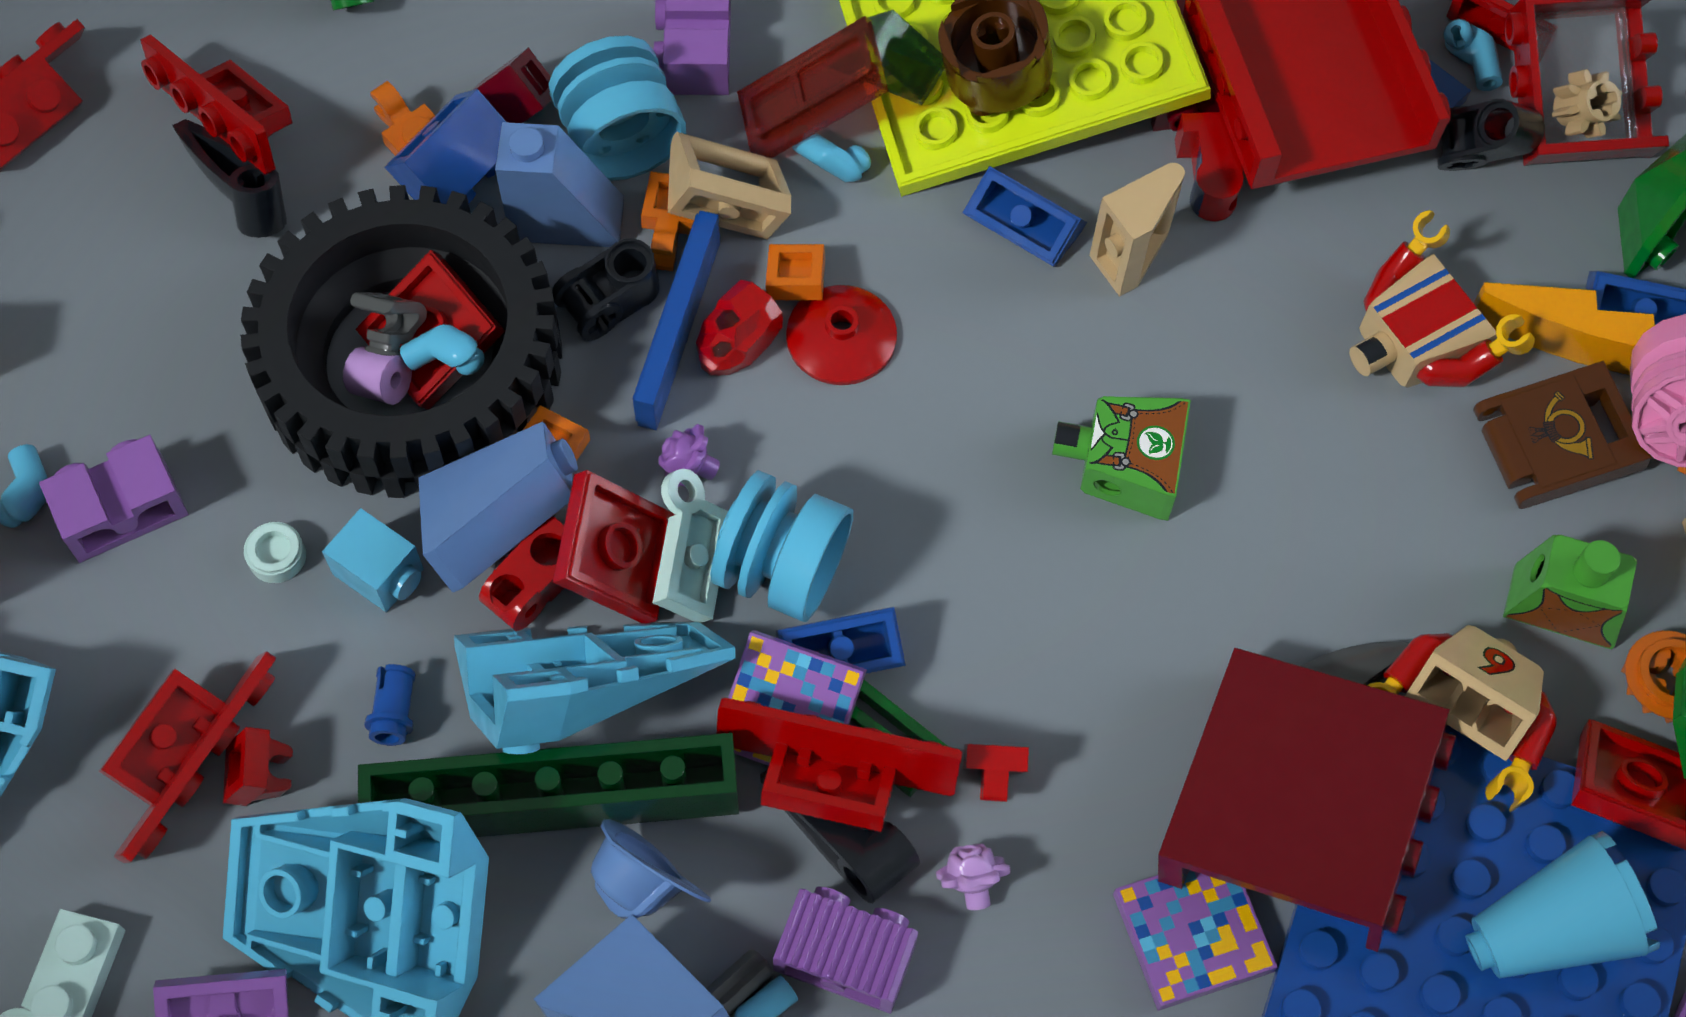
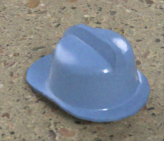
(635, 874)

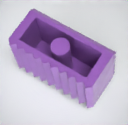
(846, 948)

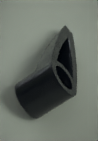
(254, 195)
(863, 857)

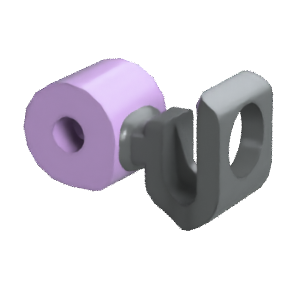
(378, 369)

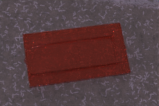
(813, 90)

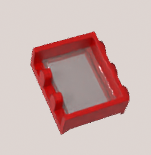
(1578, 35)

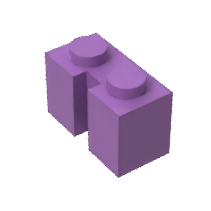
(694, 45)
(114, 499)

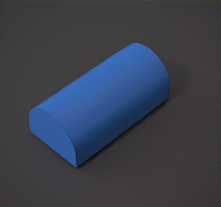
(861, 639)

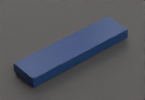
(676, 320)

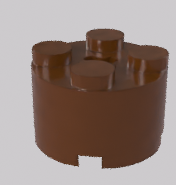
(996, 53)

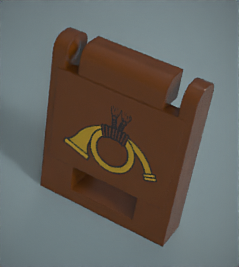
(1555, 437)

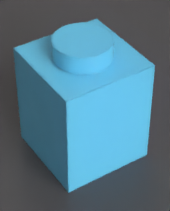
(374, 560)

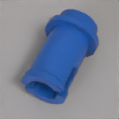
(391, 705)

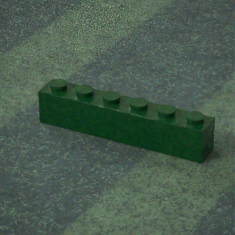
(568, 784)

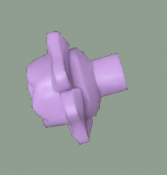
(973, 872)

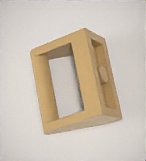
(739, 204)
(1135, 225)

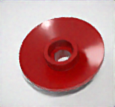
(846, 354)

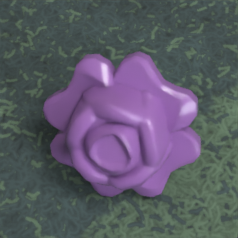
(688, 452)

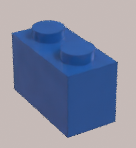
(451, 149)

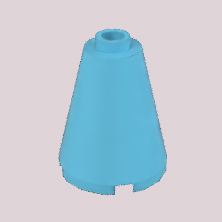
(1566, 916)

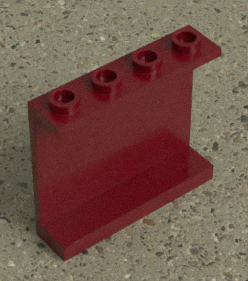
(1309, 791)

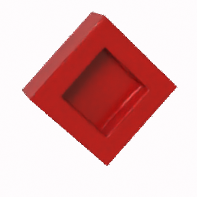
(995, 766)
(247, 767)

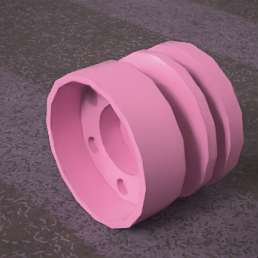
(1660, 391)

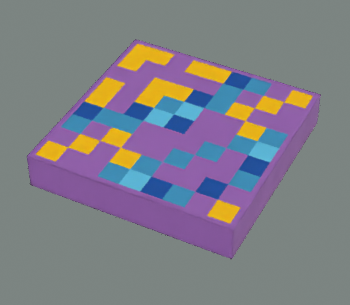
(795, 681)
(1193, 936)

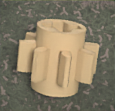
(1587, 103)

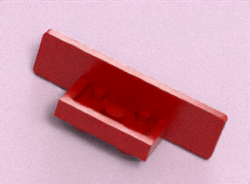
(34, 94)
(223, 99)
(170, 742)
(833, 766)

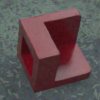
(518, 88)

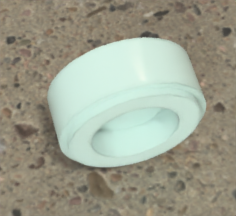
(275, 552)

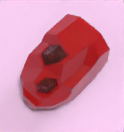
(738, 329)

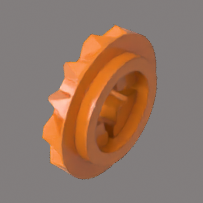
(1646, 660)

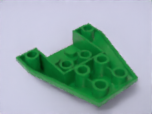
(1654, 212)

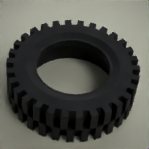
(372, 252)

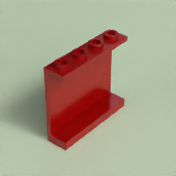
(1316, 83)

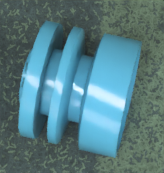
(617, 105)
(770, 541)

